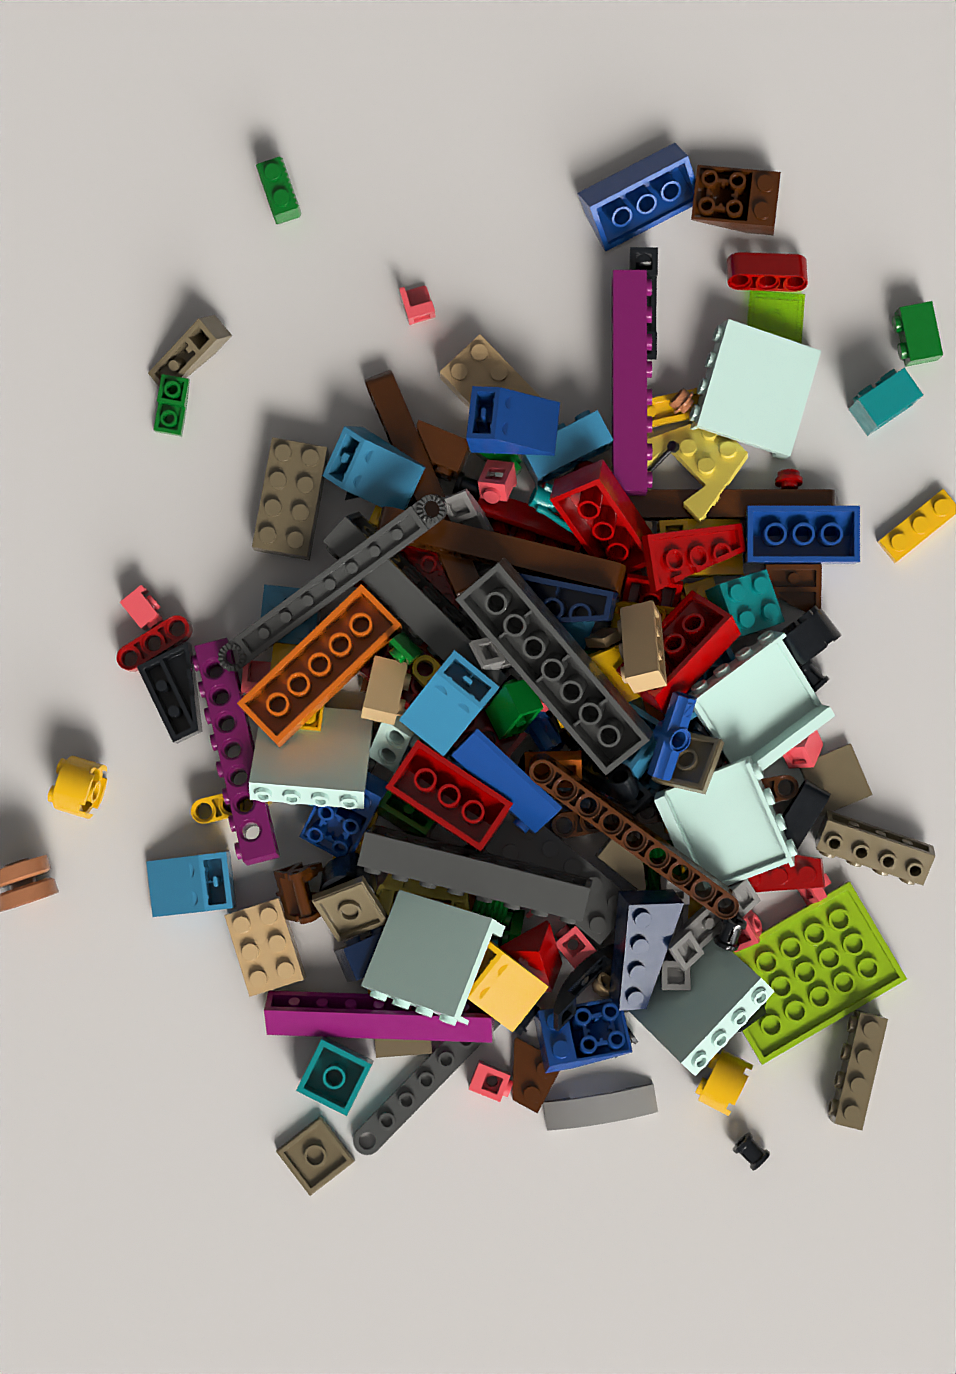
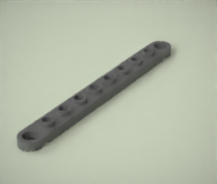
(333, 582)
(414, 1092)

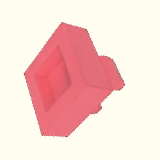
(814, 895)

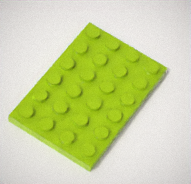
(821, 969)

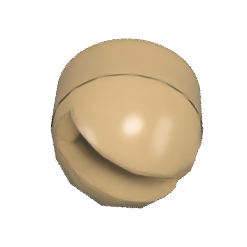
(602, 991)

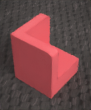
(417, 304)
(253, 673)
(805, 753)

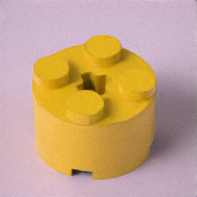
(78, 786)
(723, 1082)

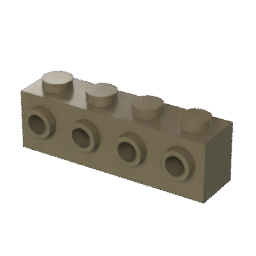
(874, 848)
(858, 1069)

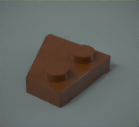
(797, 584)
(529, 1076)

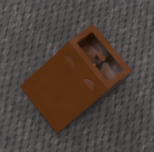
(736, 198)

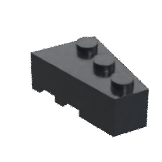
(174, 691)

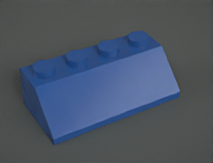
(639, 196)
(802, 535)
(489, 765)

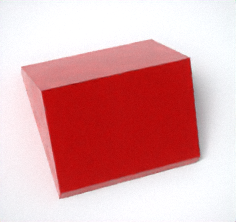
(636, 589)
(537, 953)

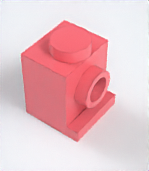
(497, 488)
(142, 608)
(752, 932)
(584, 947)
(479, 1081)

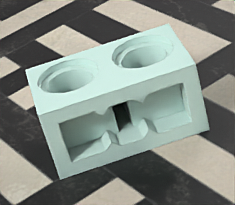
(392, 744)

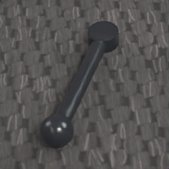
(671, 447)

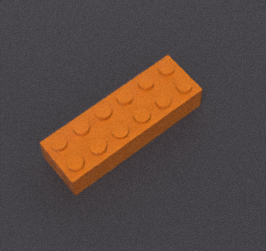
(320, 665)

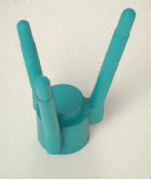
(541, 502)

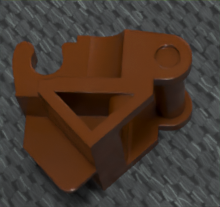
(296, 892)

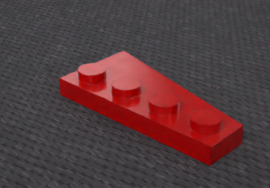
(686, 552)
(805, 874)

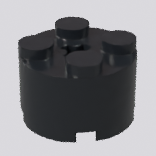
(810, 636)
(345, 869)

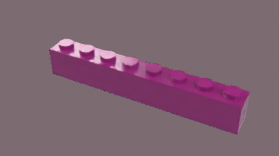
(629, 380)
(366, 1017)

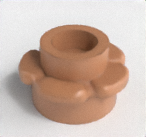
(682, 401)

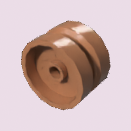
(23, 884)

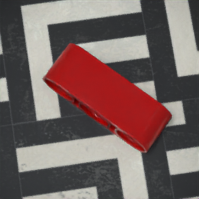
(767, 272)
(168, 642)

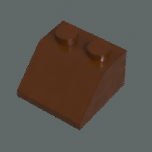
(445, 450)

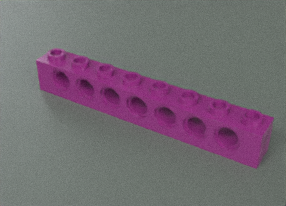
(265, 845)

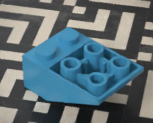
(373, 469)
(449, 703)
(191, 884)

